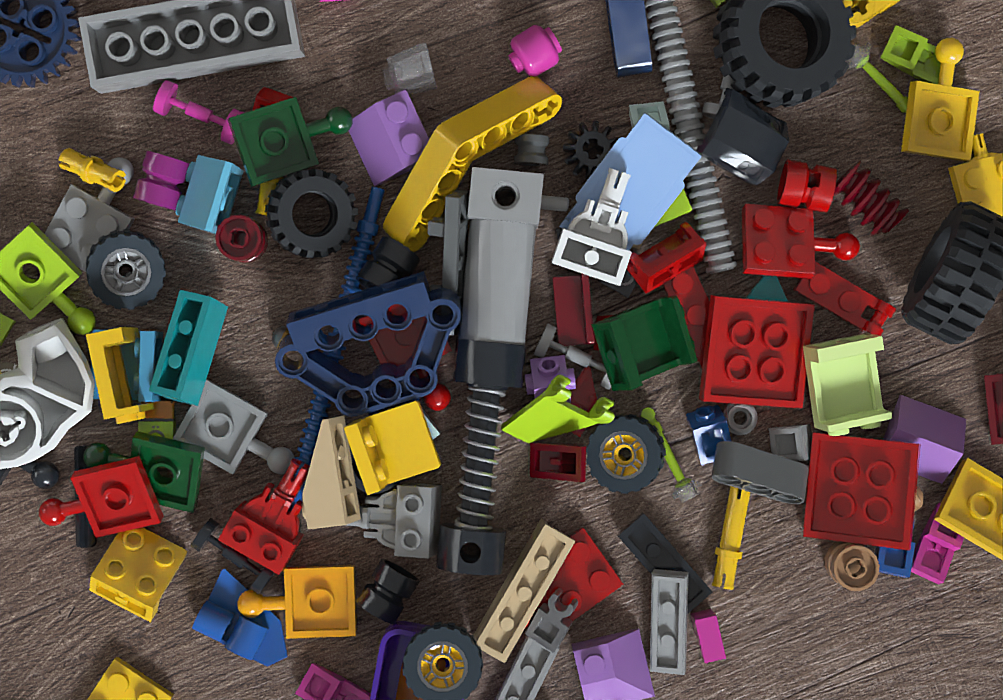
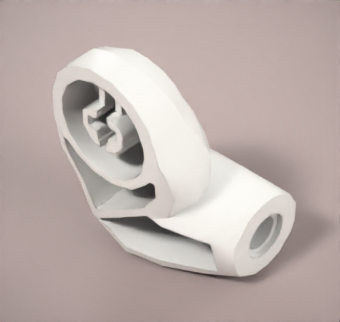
(43, 394)

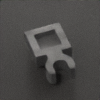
(551, 622)

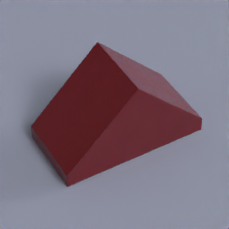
(558, 461)

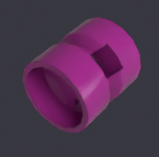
(161, 180)

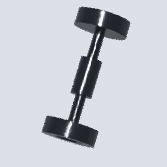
(206, 535)

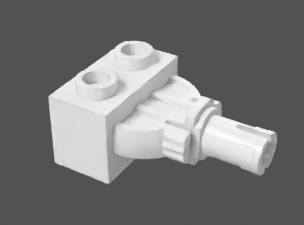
(595, 241)

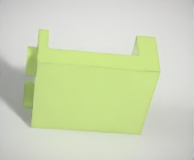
(845, 383)

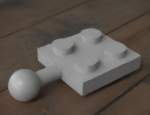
(86, 218)
(228, 430)

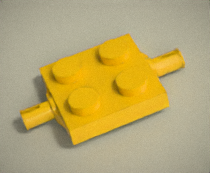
(980, 178)

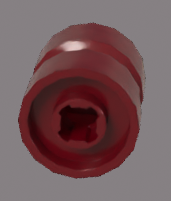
(241, 239)

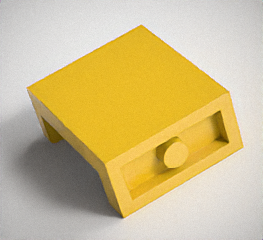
(112, 376)

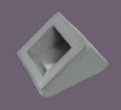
(791, 441)

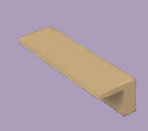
(522, 590)

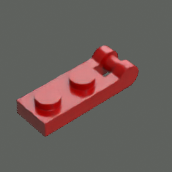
(844, 300)

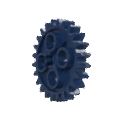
(13, 53)

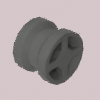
(531, 150)

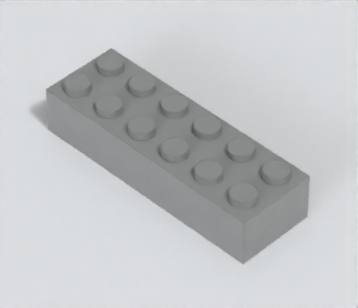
(186, 40)

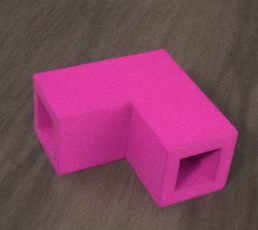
(708, 635)

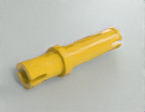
(731, 538)

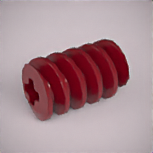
(868, 200)

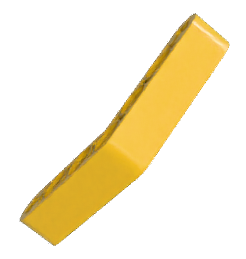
(454, 148)

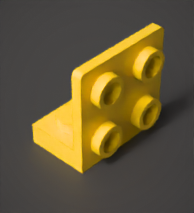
(392, 446)
(137, 571)

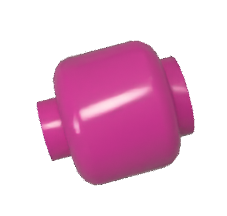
(534, 51)

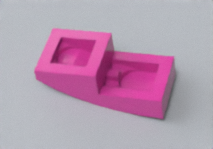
(935, 550)
(326, 685)

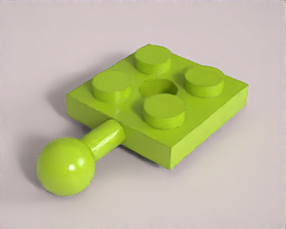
(56, 275)

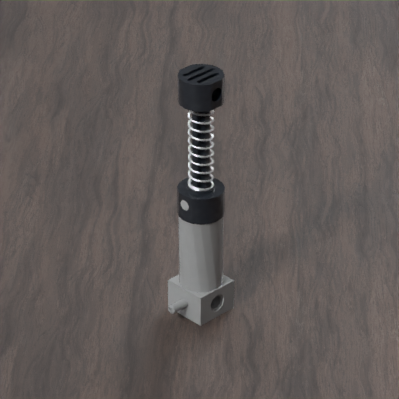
(491, 348)

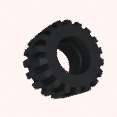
(341, 213)

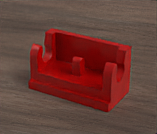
(667, 258)

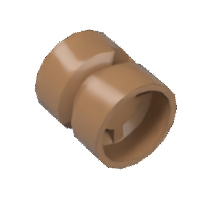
(852, 565)

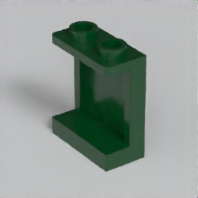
(644, 342)

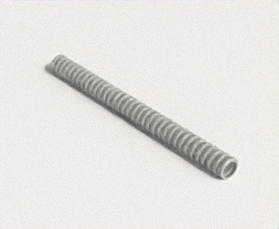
(690, 130)

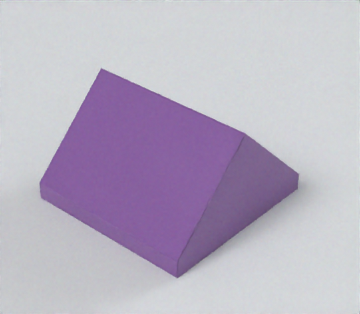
(937, 432)

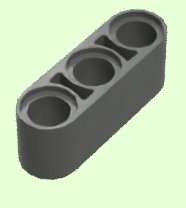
(760, 472)

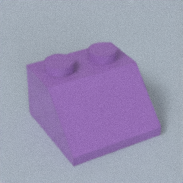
(389, 137)

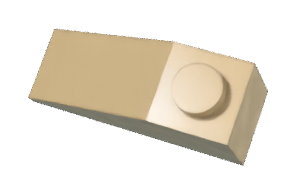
(330, 484)

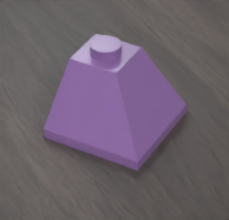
(613, 667)

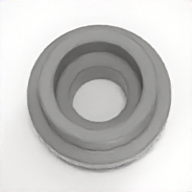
(750, 418)

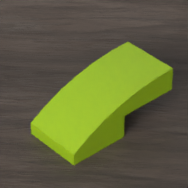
(912, 55)

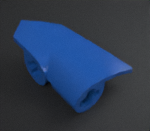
(250, 638)

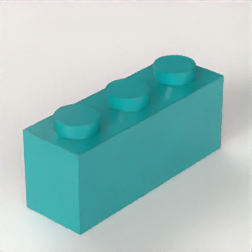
(188, 347)

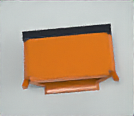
(163, 411)

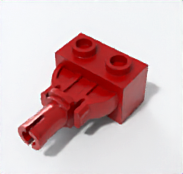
(266, 526)

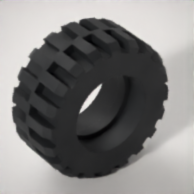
(762, 77)
(957, 275)

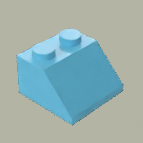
(209, 193)

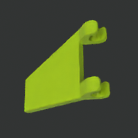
(553, 416)

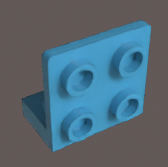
(140, 364)

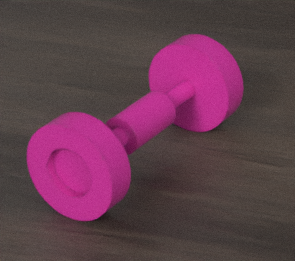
(166, 99)

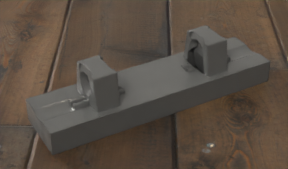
(454, 230)

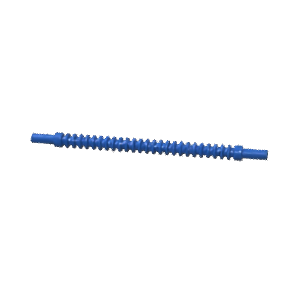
(367, 229)

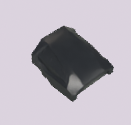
(745, 139)

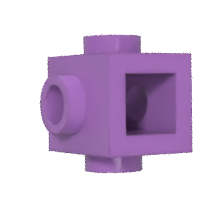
(543, 372)

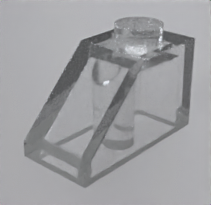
(410, 71)

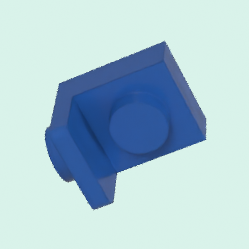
(708, 429)

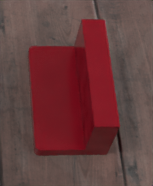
(573, 310)

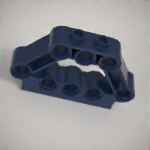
(333, 379)

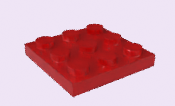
(756, 351)
(862, 490)

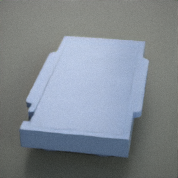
(657, 170)

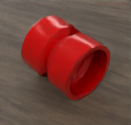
(797, 178)

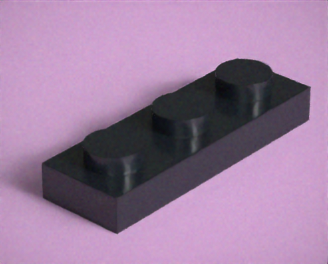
(657, 553)

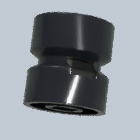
(390, 263)
(389, 588)

